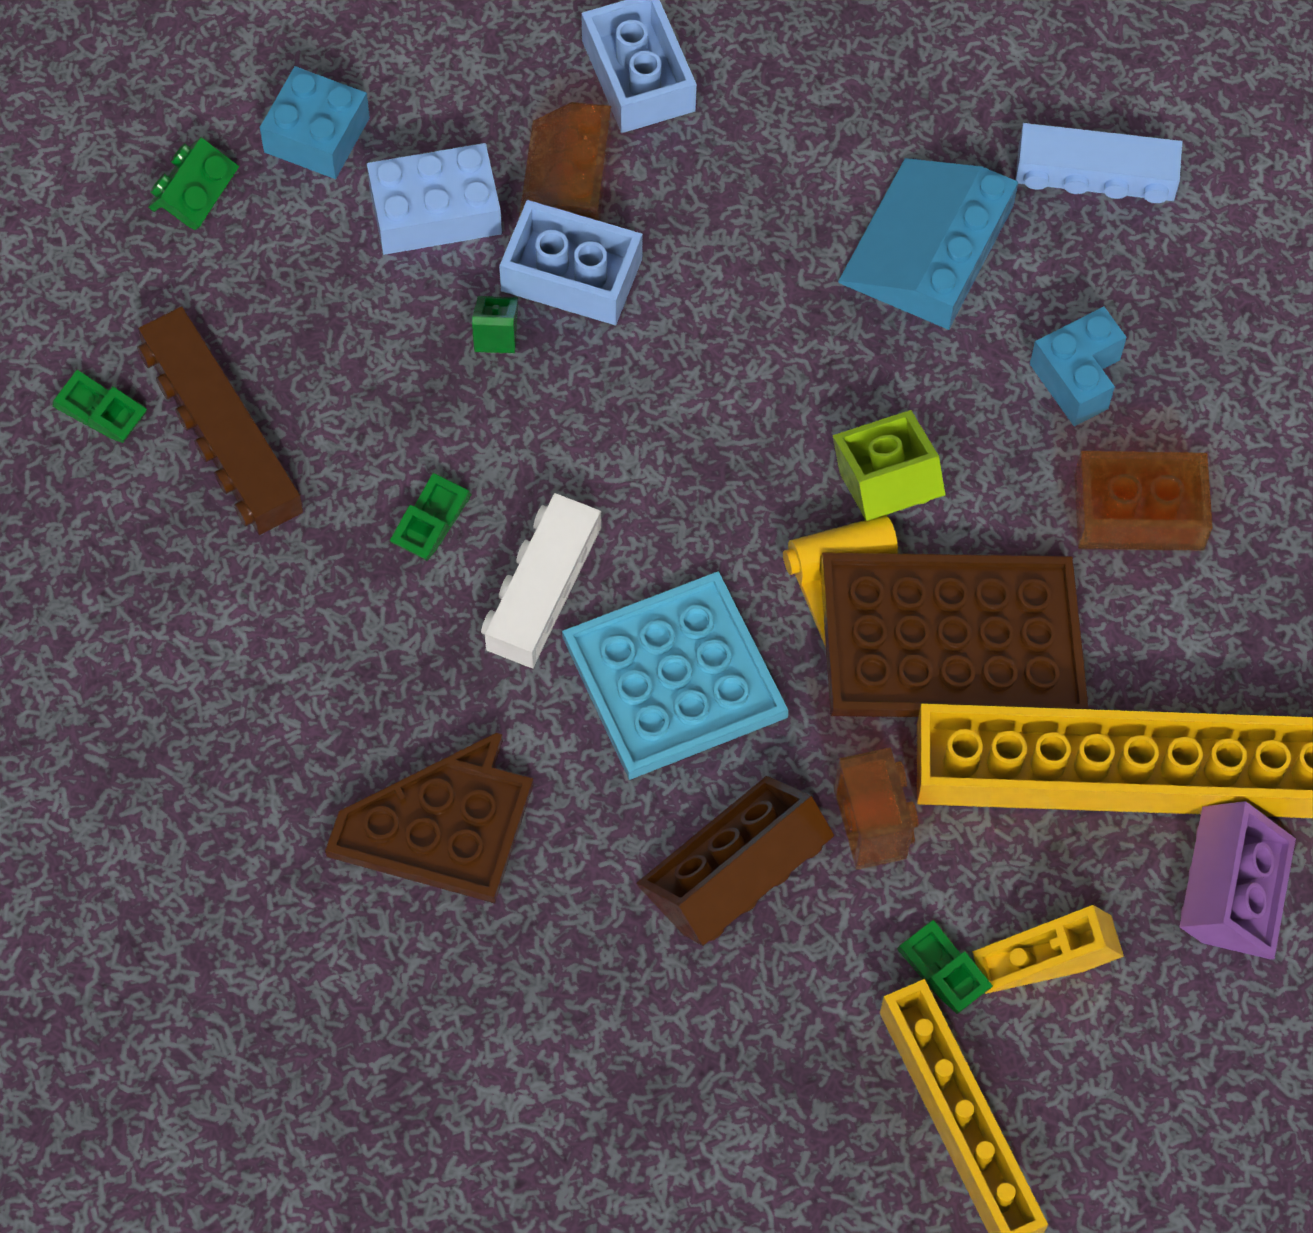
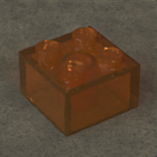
(875, 808)

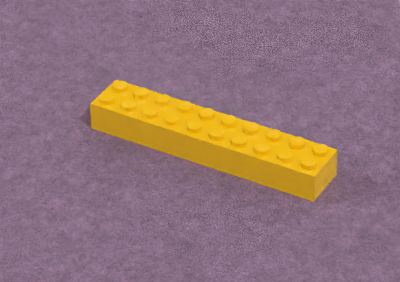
(1113, 760)

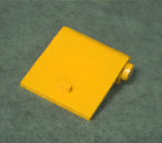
(805, 554)

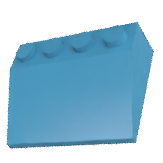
(931, 237)

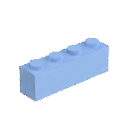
(1098, 162)

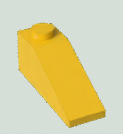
(1051, 950)

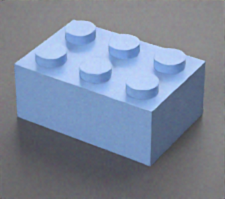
(638, 63)
(434, 198)
(571, 262)

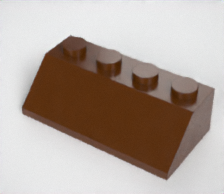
(737, 859)

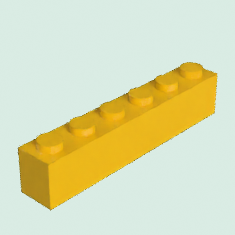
(960, 1112)

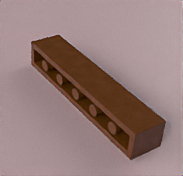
(220, 421)

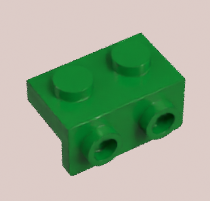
(194, 183)

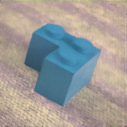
(1073, 364)

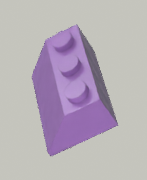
(1237, 880)

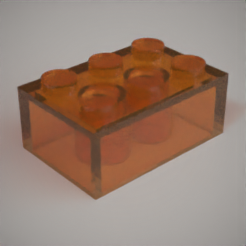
(1143, 500)

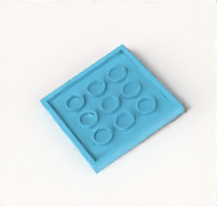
(674, 675)

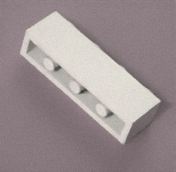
(542, 580)

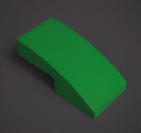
(98, 408)
(431, 518)
(946, 971)

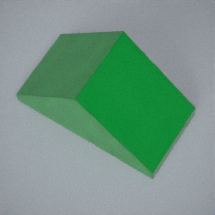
(495, 324)

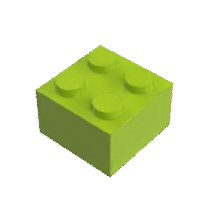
(889, 465)

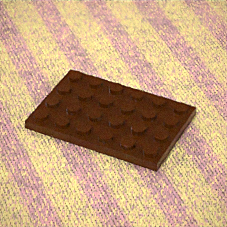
(950, 632)

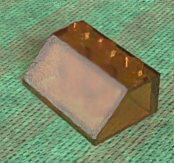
(569, 159)

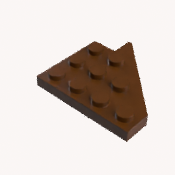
(440, 825)

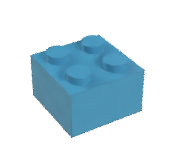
(315, 122)

